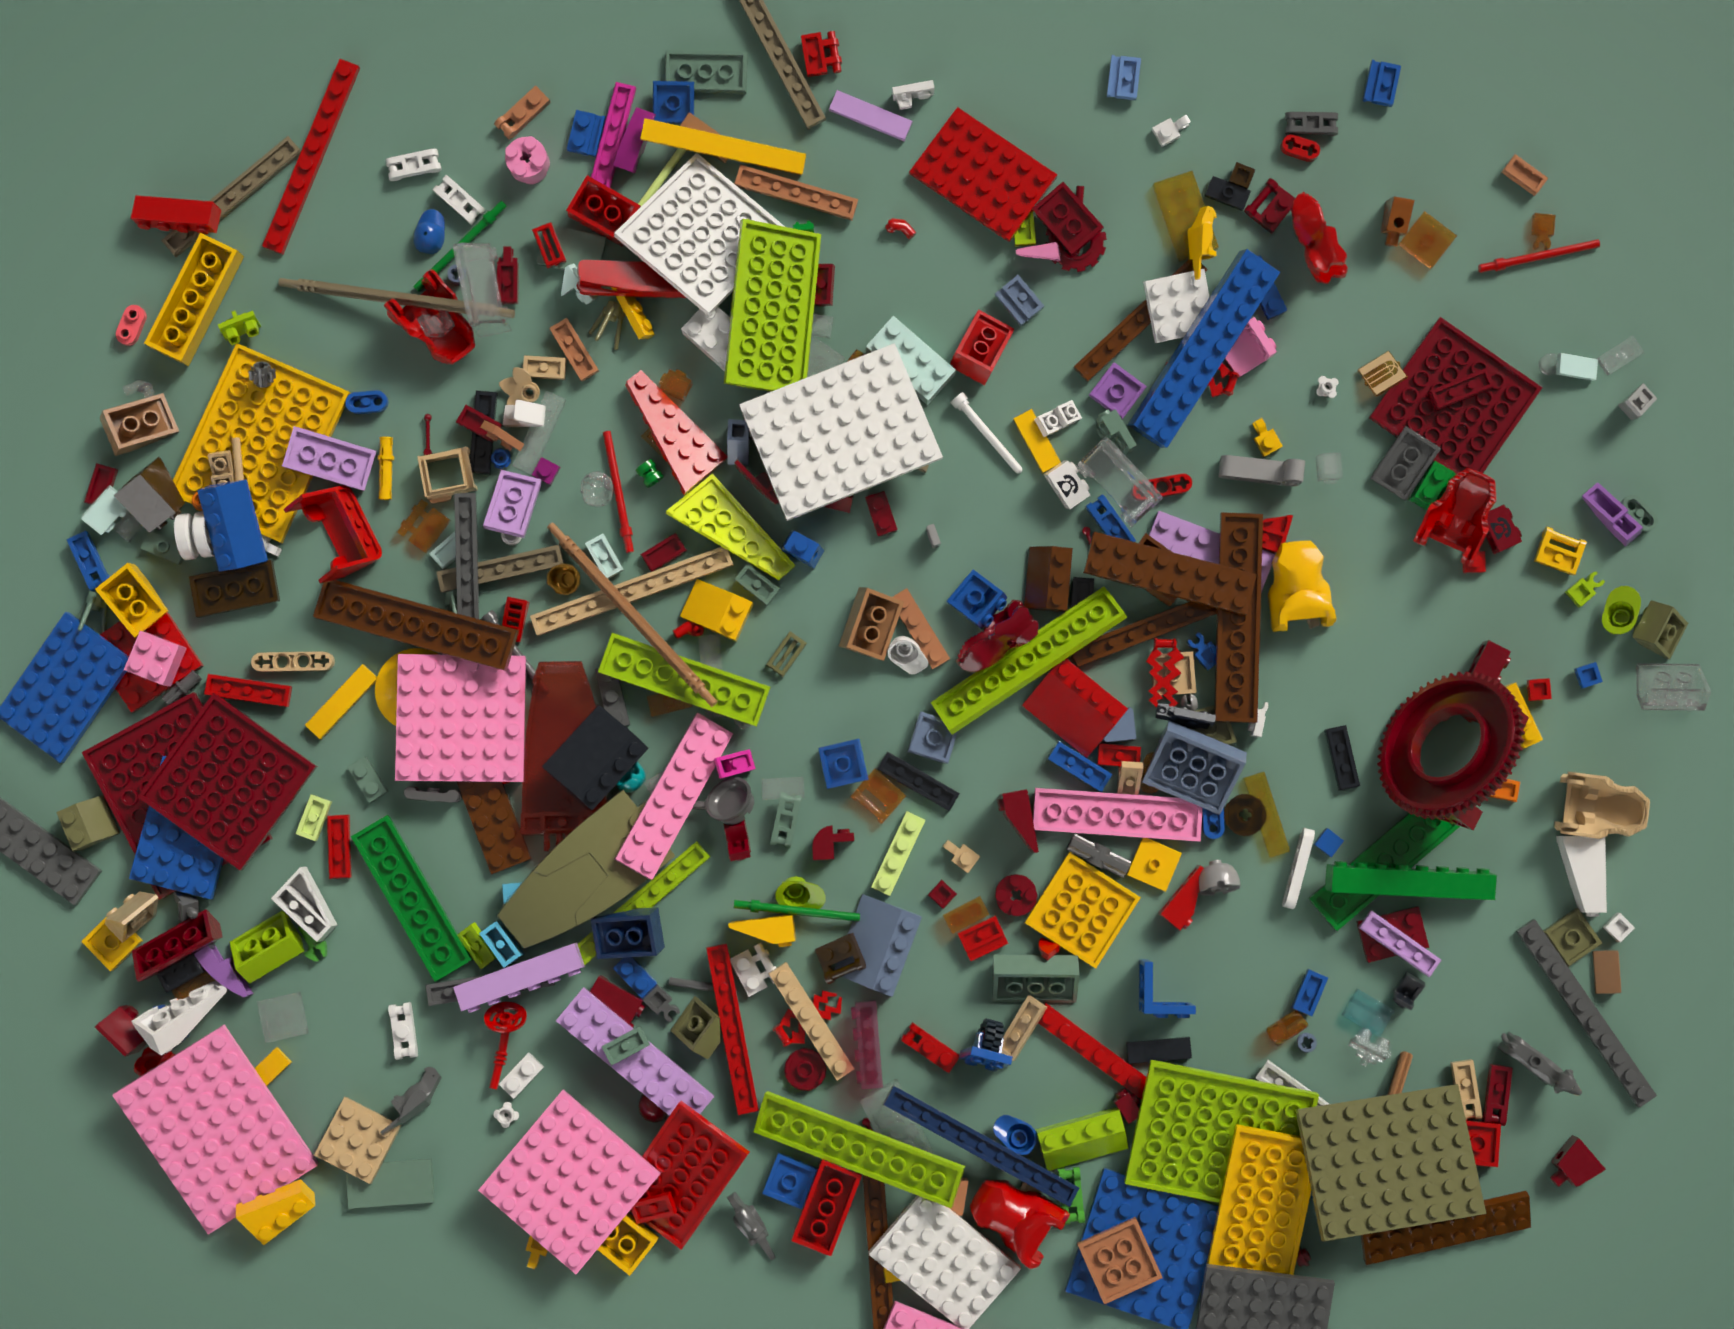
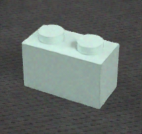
(104, 512)

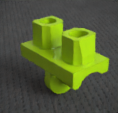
(239, 325)

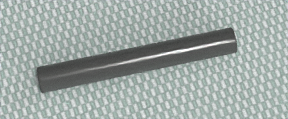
(691, 984)

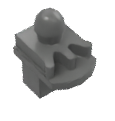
(187, 906)

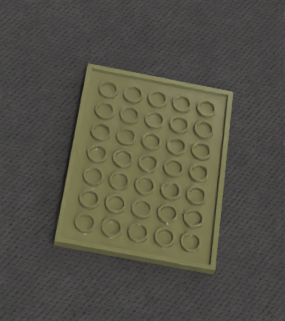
(1390, 1162)

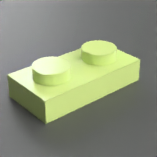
(313, 817)

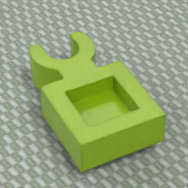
(1583, 590)

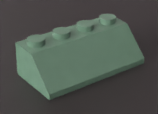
(1045, 980)

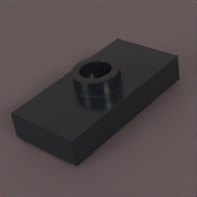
(1227, 193)
(180, 973)

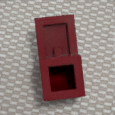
(738, 841)
(824, 842)

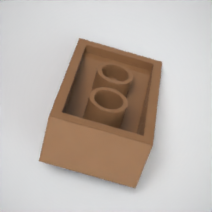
(138, 423)

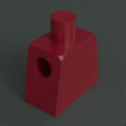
(1575, 1163)

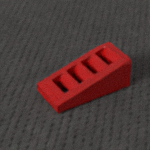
(523, 614)

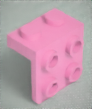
(1250, 348)

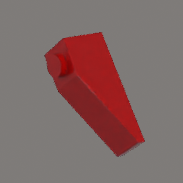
(1182, 903)

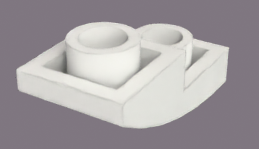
(1058, 418)

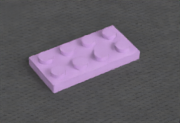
(329, 458)

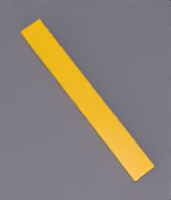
(723, 146)

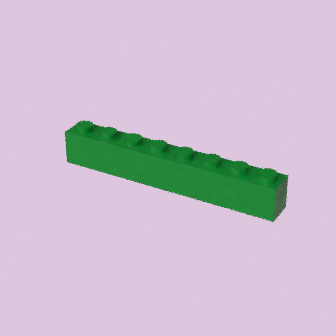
(1410, 881)

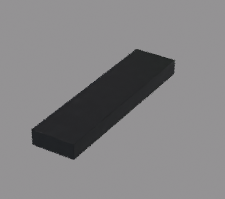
(481, 448)
(918, 781)

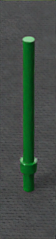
(488, 218)
(755, 906)

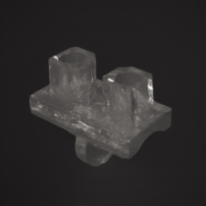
(1369, 1051)

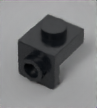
(1407, 991)

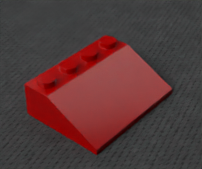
(1074, 707)

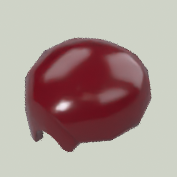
(650, 1110)

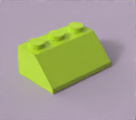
(266, 947)

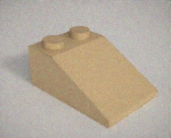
(132, 915)

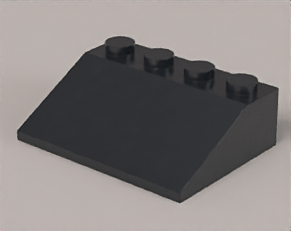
(594, 757)

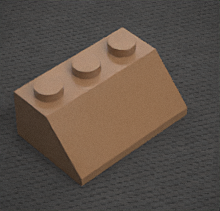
(871, 623)

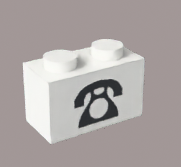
(1067, 484)

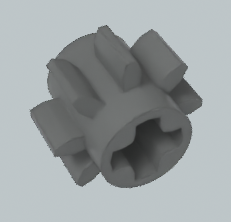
(262, 374)

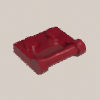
(1275, 211)

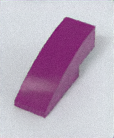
(631, 145)

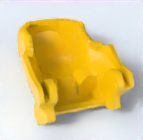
(1299, 587)

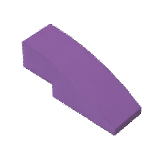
(1612, 514)
(223, 970)

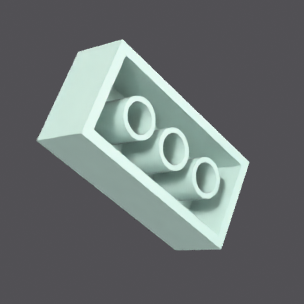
(924, 366)

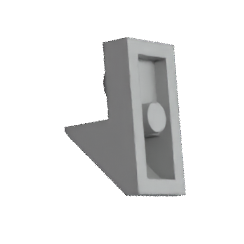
(1637, 402)

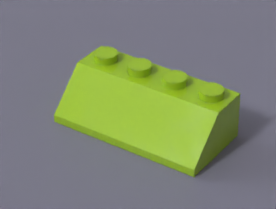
(1082, 1138)

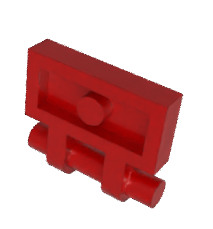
(814, 55)

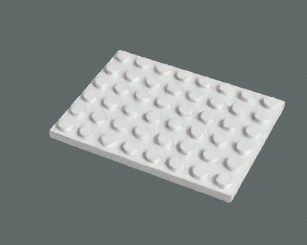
(841, 431)

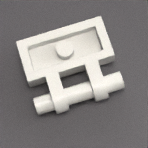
(748, 972)

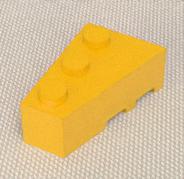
(276, 1211)

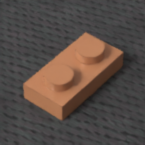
(496, 433)

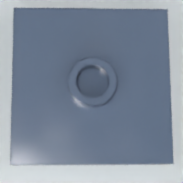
(932, 738)

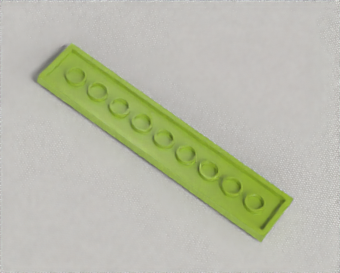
(1026, 663)
(859, 1149)

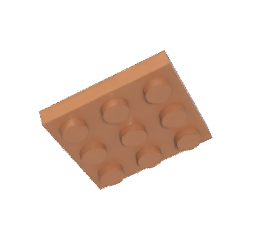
(1119, 1260)

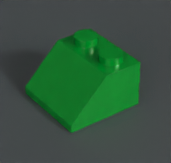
(1431, 485)

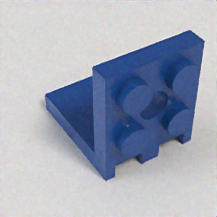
(1158, 1009)

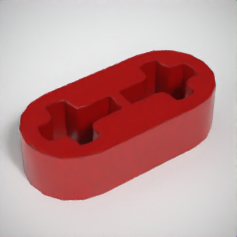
(1301, 143)

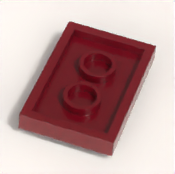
(1067, 218)
(1407, 921)

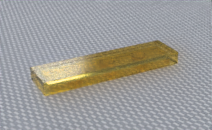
(1272, 830)

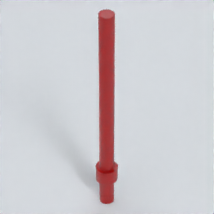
(1501, 263)
(625, 530)

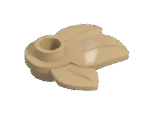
(517, 386)

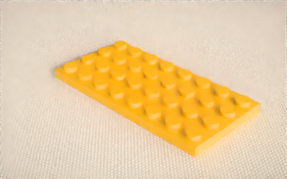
(1261, 1202)

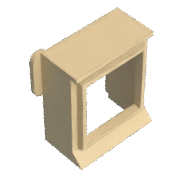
(445, 494)

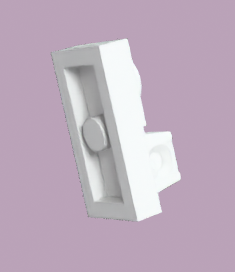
(905, 93)

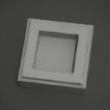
(933, 536)

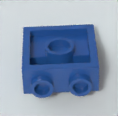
(978, 599)

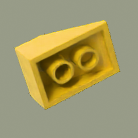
(132, 599)
(717, 610)
(773, 929)

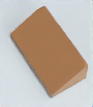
(1606, 971)

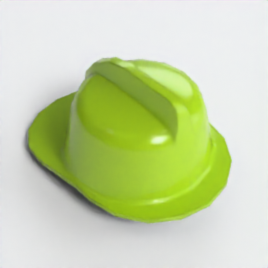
(1621, 610)
(799, 893)

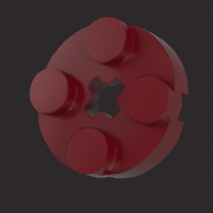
(1016, 907)

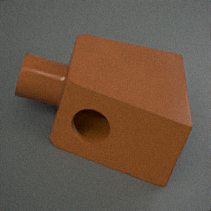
(1398, 211)

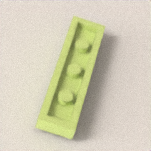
(898, 853)

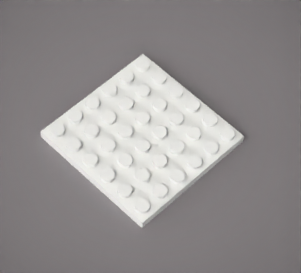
(693, 232)

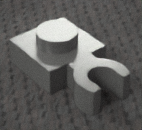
(659, 1001)

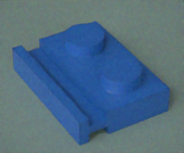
(1381, 83)
(586, 133)

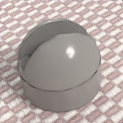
(1194, 703)

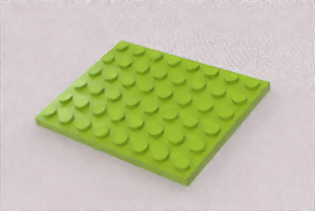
(1190, 1126)

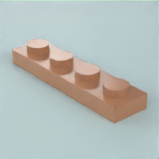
(921, 630)

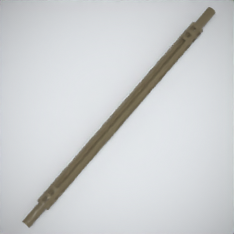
(381, 295)

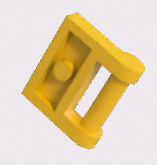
(1558, 557)

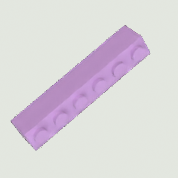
(519, 976)

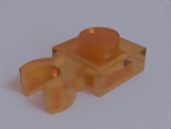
(1543, 227)

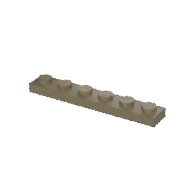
(506, 566)

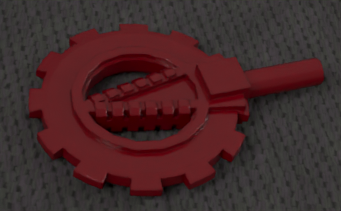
(1090, 257)

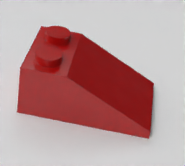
(981, 347)

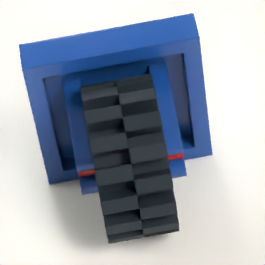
(987, 1047)

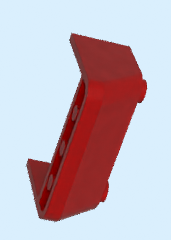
(345, 525)

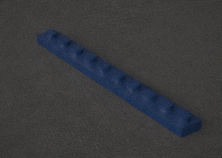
(981, 1146)

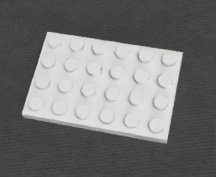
(944, 1261)

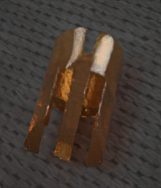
(1286, 1027)

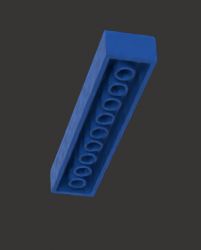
(1203, 348)

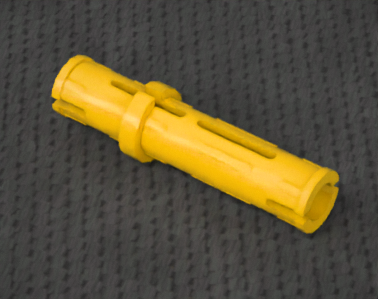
(385, 470)

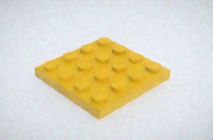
(1082, 910)

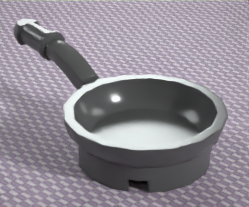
(728, 801)

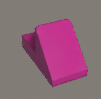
(734, 764)

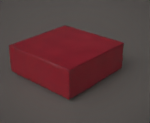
(942, 894)

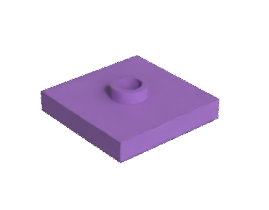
(1117, 390)

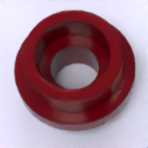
(1303, 1257)

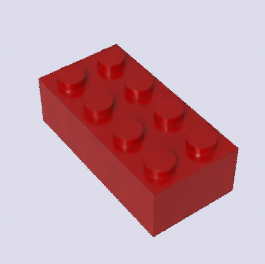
(826, 1207)

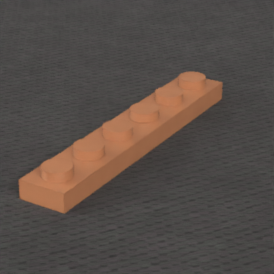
(796, 192)

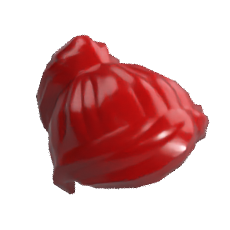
(150, 1060)

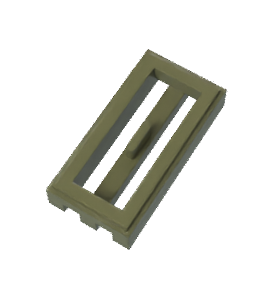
(776, 668)

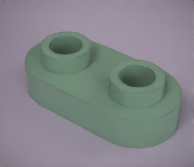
(1640, 511)

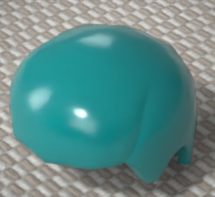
(632, 779)

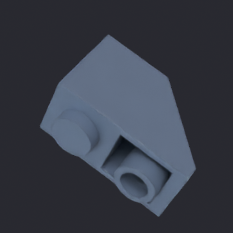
(738, 442)

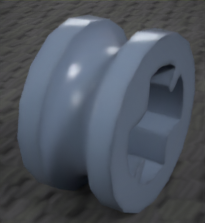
(451, 270)
(1313, 1044)

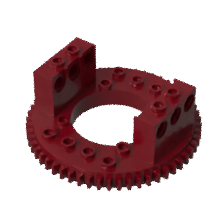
(1455, 795)

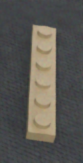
(811, 1021)

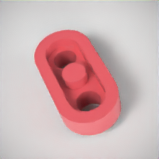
(132, 325)

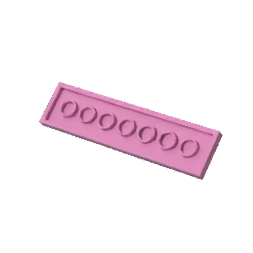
(673, 796)
(1116, 814)

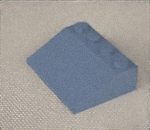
(1194, 767)
(884, 940)

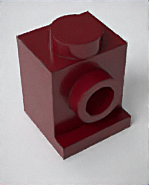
(1127, 1105)

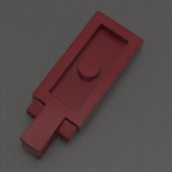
(508, 276)

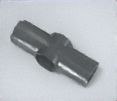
(1098, 855)

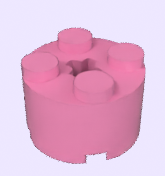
(523, 149)

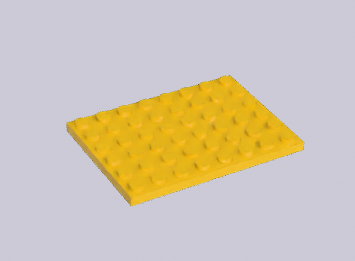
(264, 424)

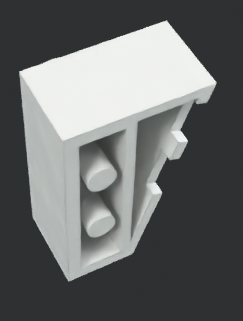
(306, 905)

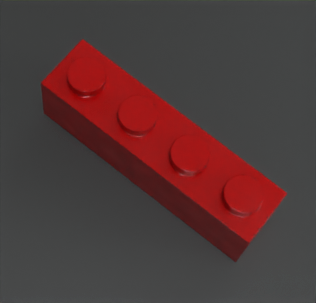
(176, 214)

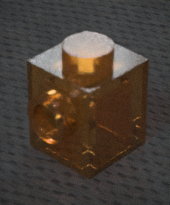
(676, 384)

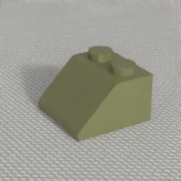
(1660, 629)
(88, 823)

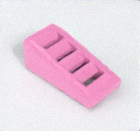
(1046, 251)

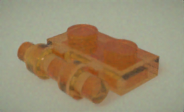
(428, 530)

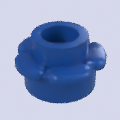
(495, 458)

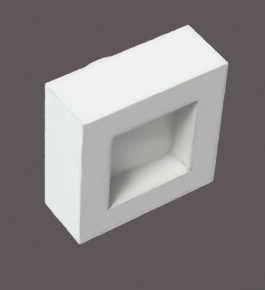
(1619, 927)

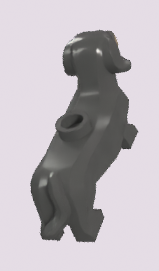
(1539, 1064)

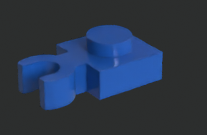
(1206, 652)

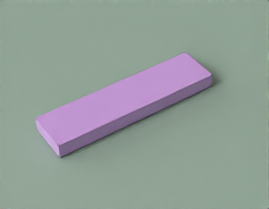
(870, 115)
(1399, 943)

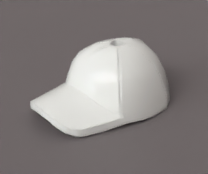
(907, 656)

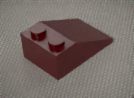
(1018, 813)

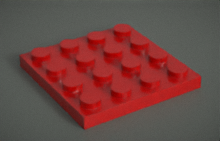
(138, 690)

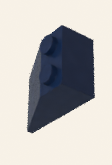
(628, 934)

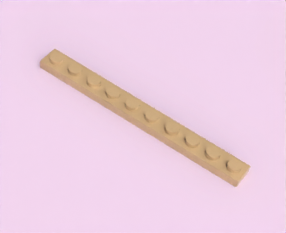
(632, 590)

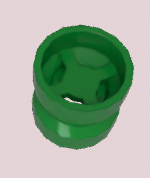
(649, 473)

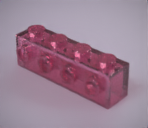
(868, 1044)

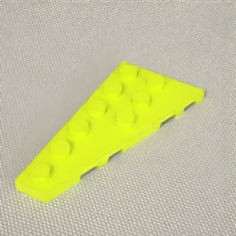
(722, 519)

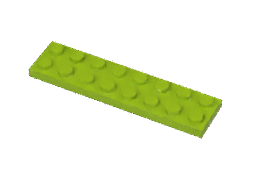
(646, 668)

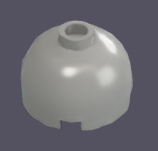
(1218, 878)

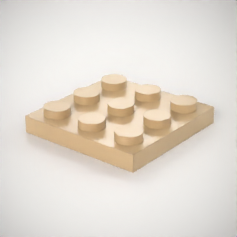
(355, 1140)

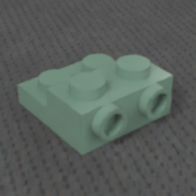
(1112, 427)

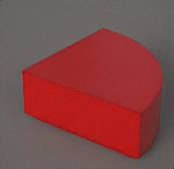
(1048, 948)

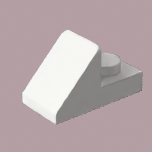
(524, 414)

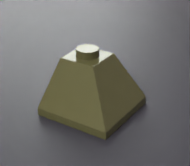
(698, 1028)

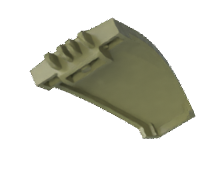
(576, 877)

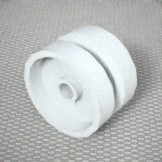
(192, 536)

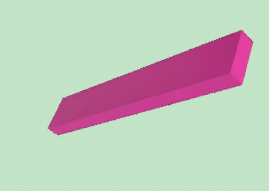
(613, 132)

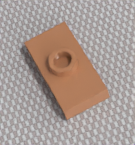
(1524, 175)

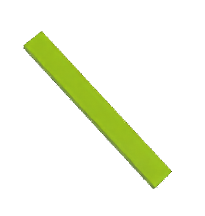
(654, 890)

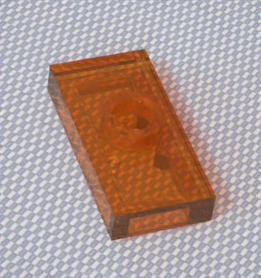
(662, 704)

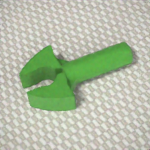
(312, 945)

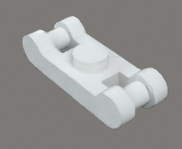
(413, 164)
(458, 199)
(403, 1030)

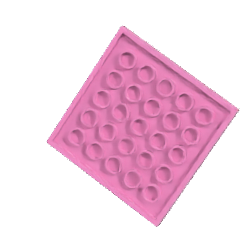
(459, 720)
(569, 1181)

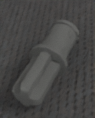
(182, 687)

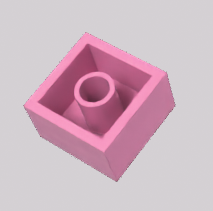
(155, 658)

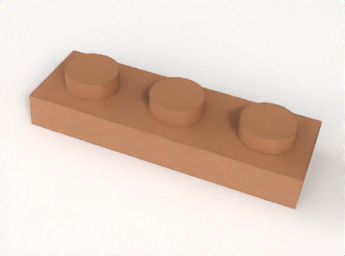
(574, 349)

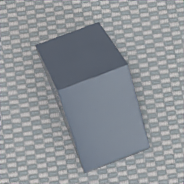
(1123, 729)

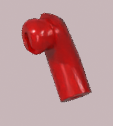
(901, 225)
(688, 628)

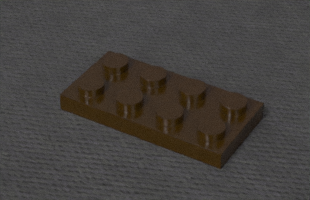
(234, 589)

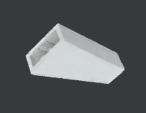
(1586, 871)

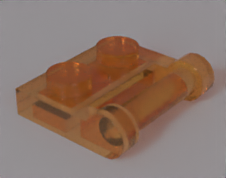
(882, 790)

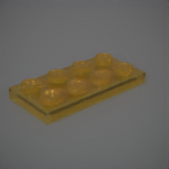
(1180, 204)

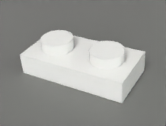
(521, 1075)

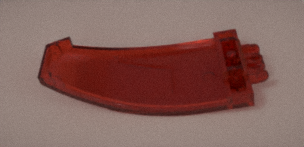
(557, 708)

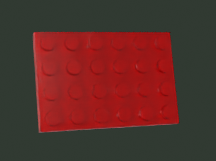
(983, 174)
(694, 1166)

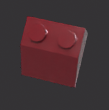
(121, 1032)

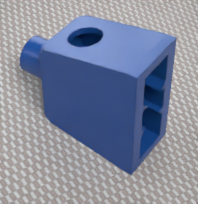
(802, 548)

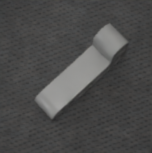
(1262, 470)

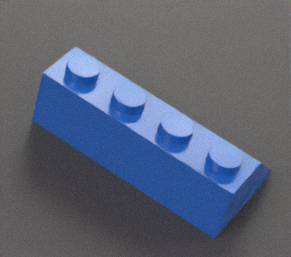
(232, 525)

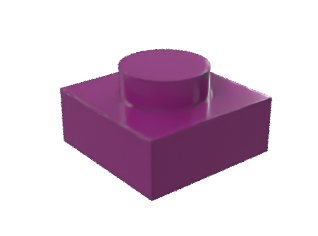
(546, 471)

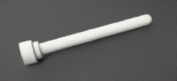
(962, 404)

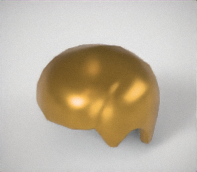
(563, 579)

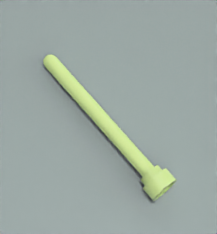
(662, 176)

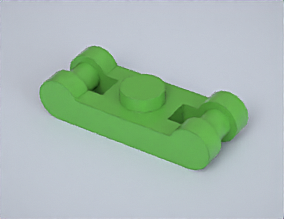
(1078, 1200)

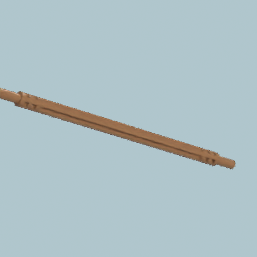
(632, 614)

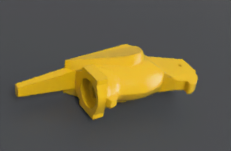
(1200, 238)

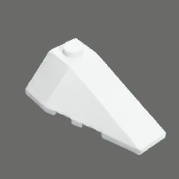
(171, 1024)

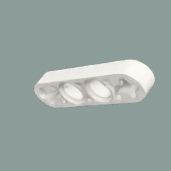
(1298, 868)

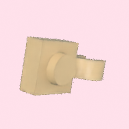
(963, 856)

